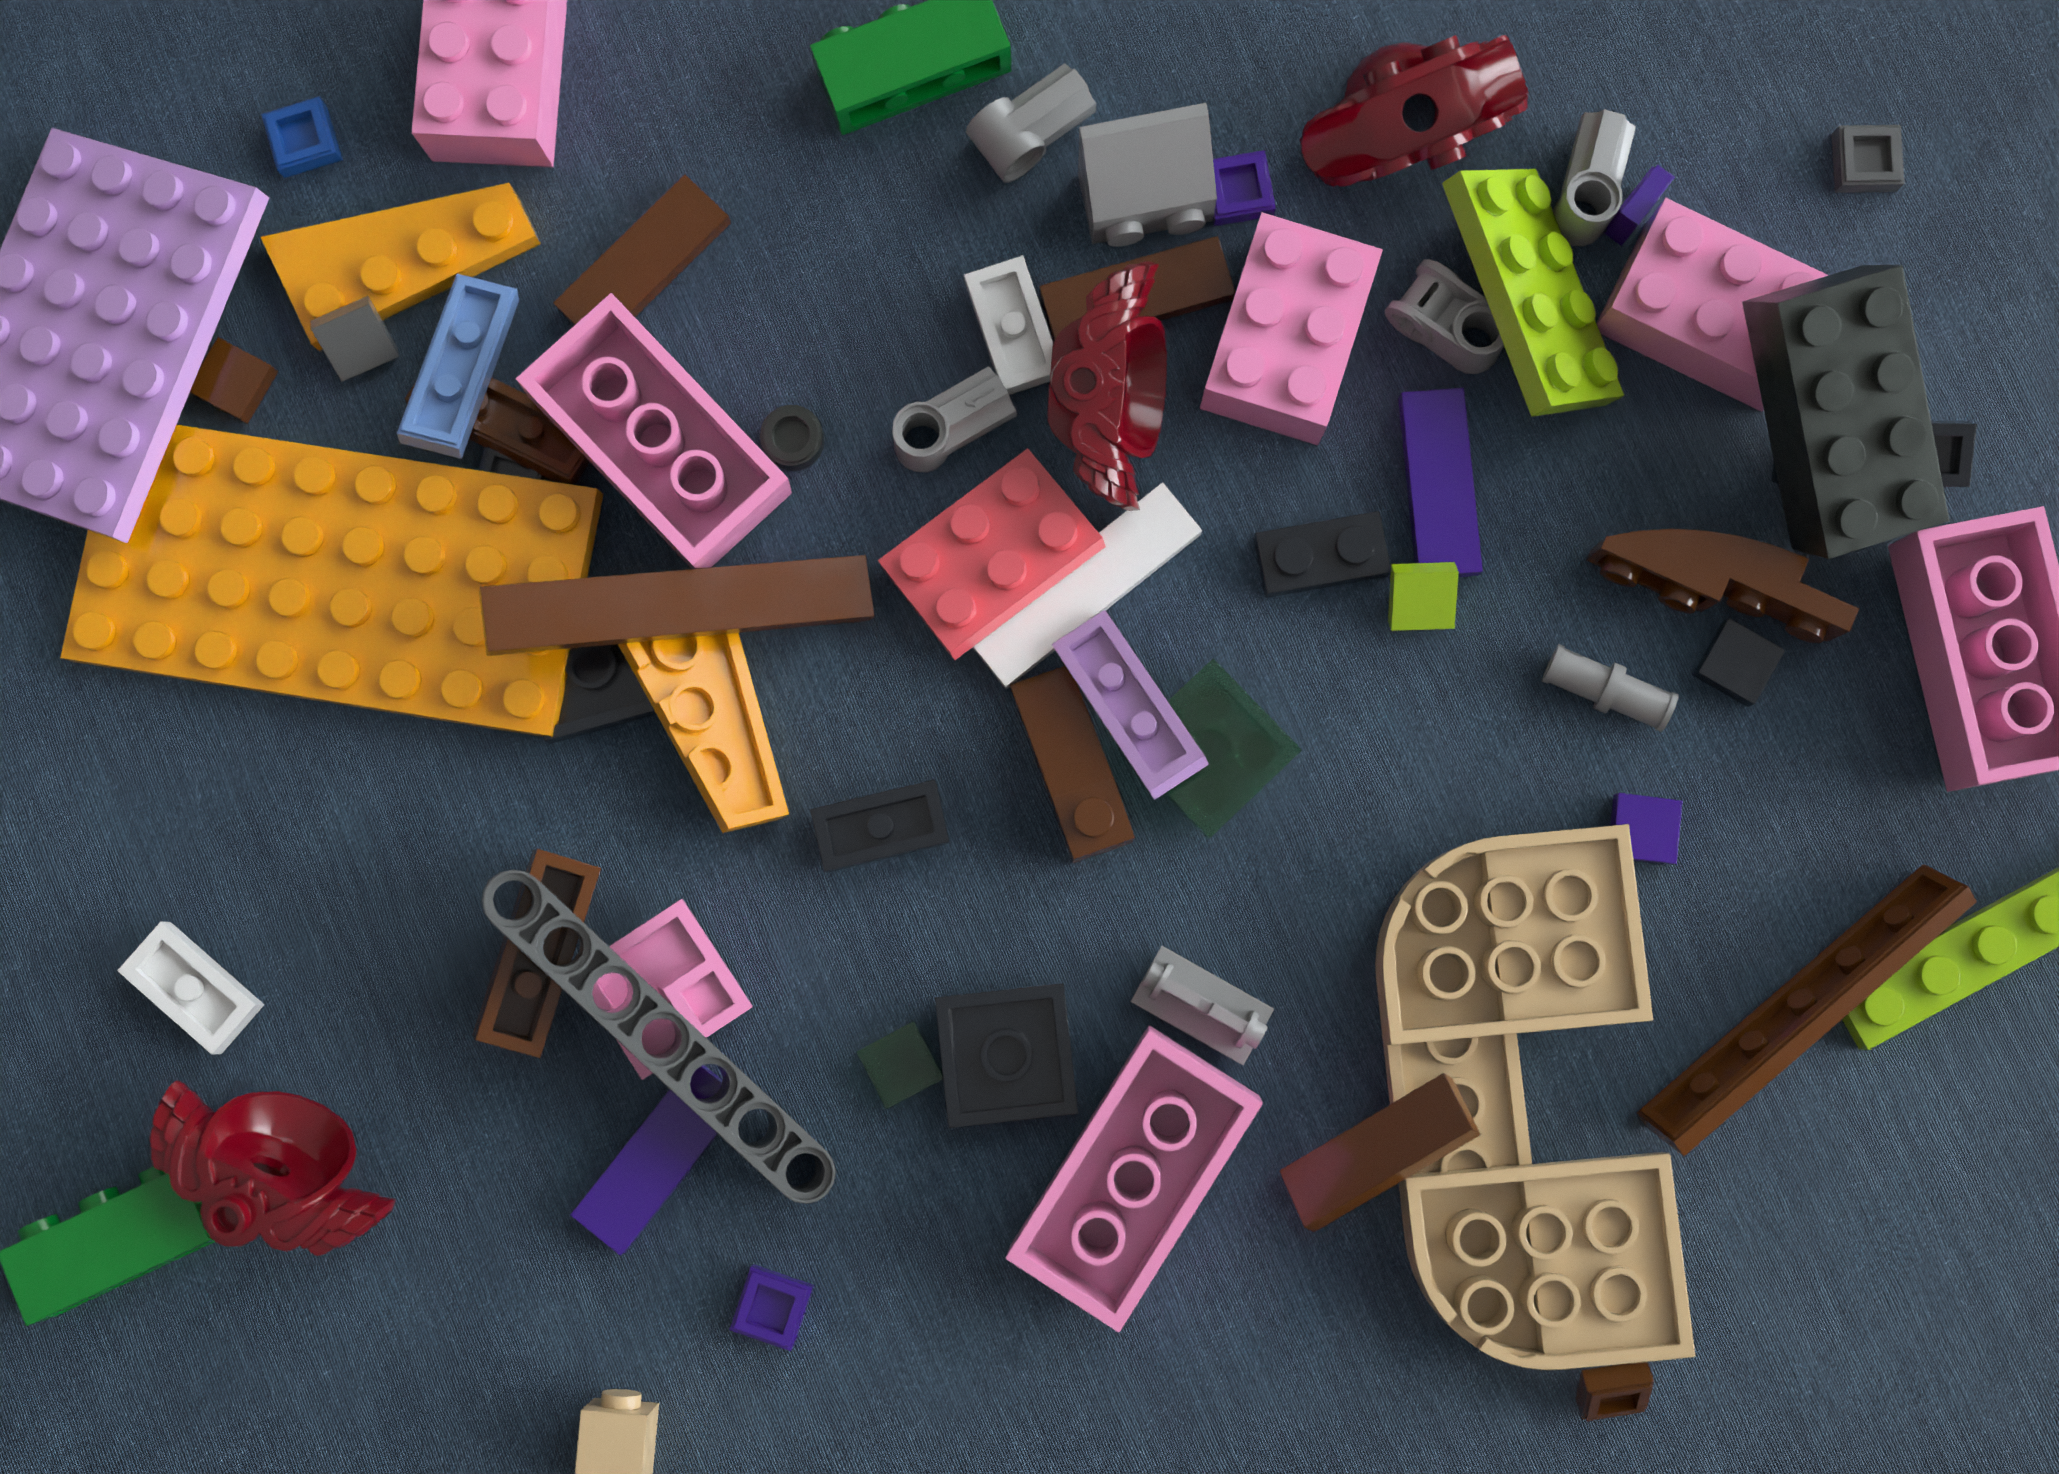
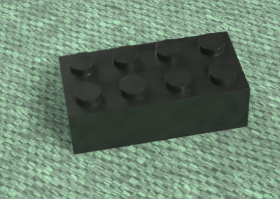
(1846, 410)

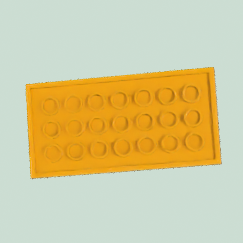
(333, 579)

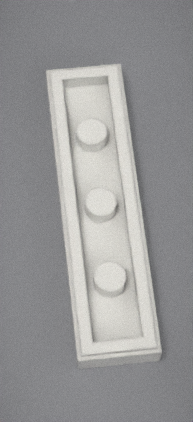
(1133, 550)

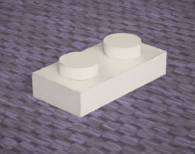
(1012, 323)
(190, 987)

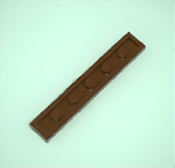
(674, 604)
(1805, 1008)

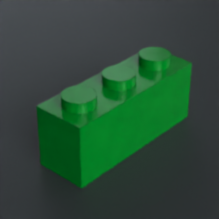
(909, 59)
(101, 1247)

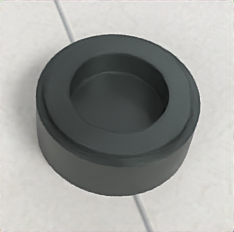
(792, 437)

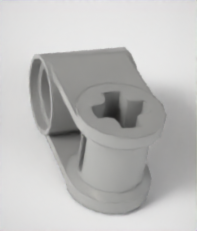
(1445, 315)

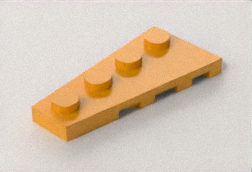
(398, 252)
(714, 722)

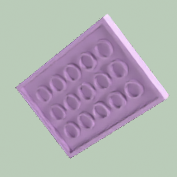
(106, 322)

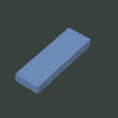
(458, 366)

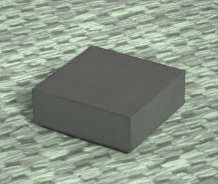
(1867, 158)
(354, 338)

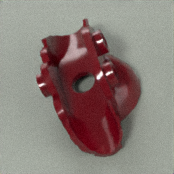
(1365, 133)
(1110, 384)
(264, 1169)

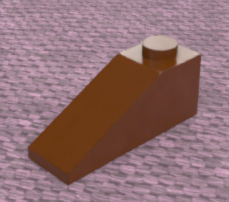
(1072, 764)

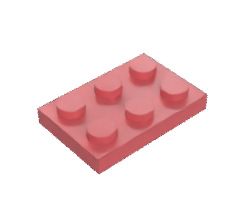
(991, 553)

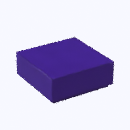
(1242, 188)
(1638, 204)
(1652, 826)
(771, 1307)

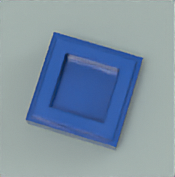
(301, 137)

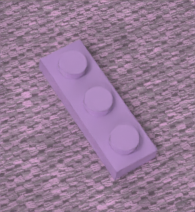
(1130, 704)

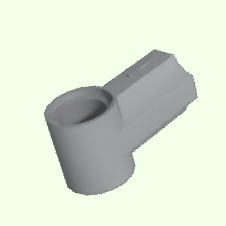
(1018, 131)
(1594, 176)
(956, 416)

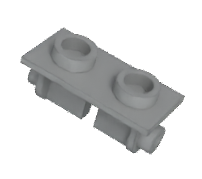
(1203, 1005)

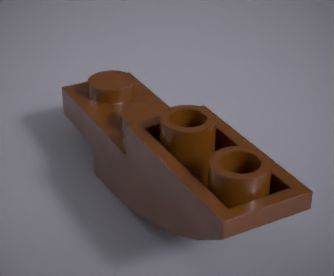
(1701, 566)

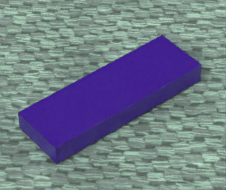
(1440, 479)
(648, 1167)

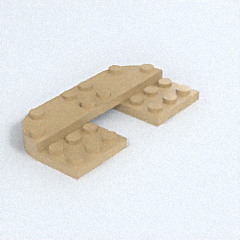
(1511, 1253)

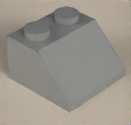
(1147, 175)

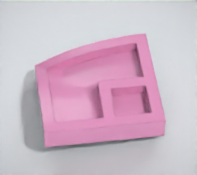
(684, 969)

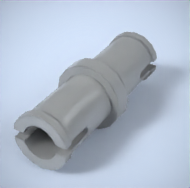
(1610, 688)

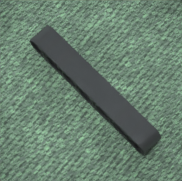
(688, 1052)

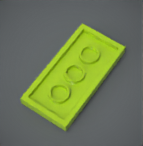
(1533, 290)

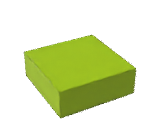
(1423, 596)

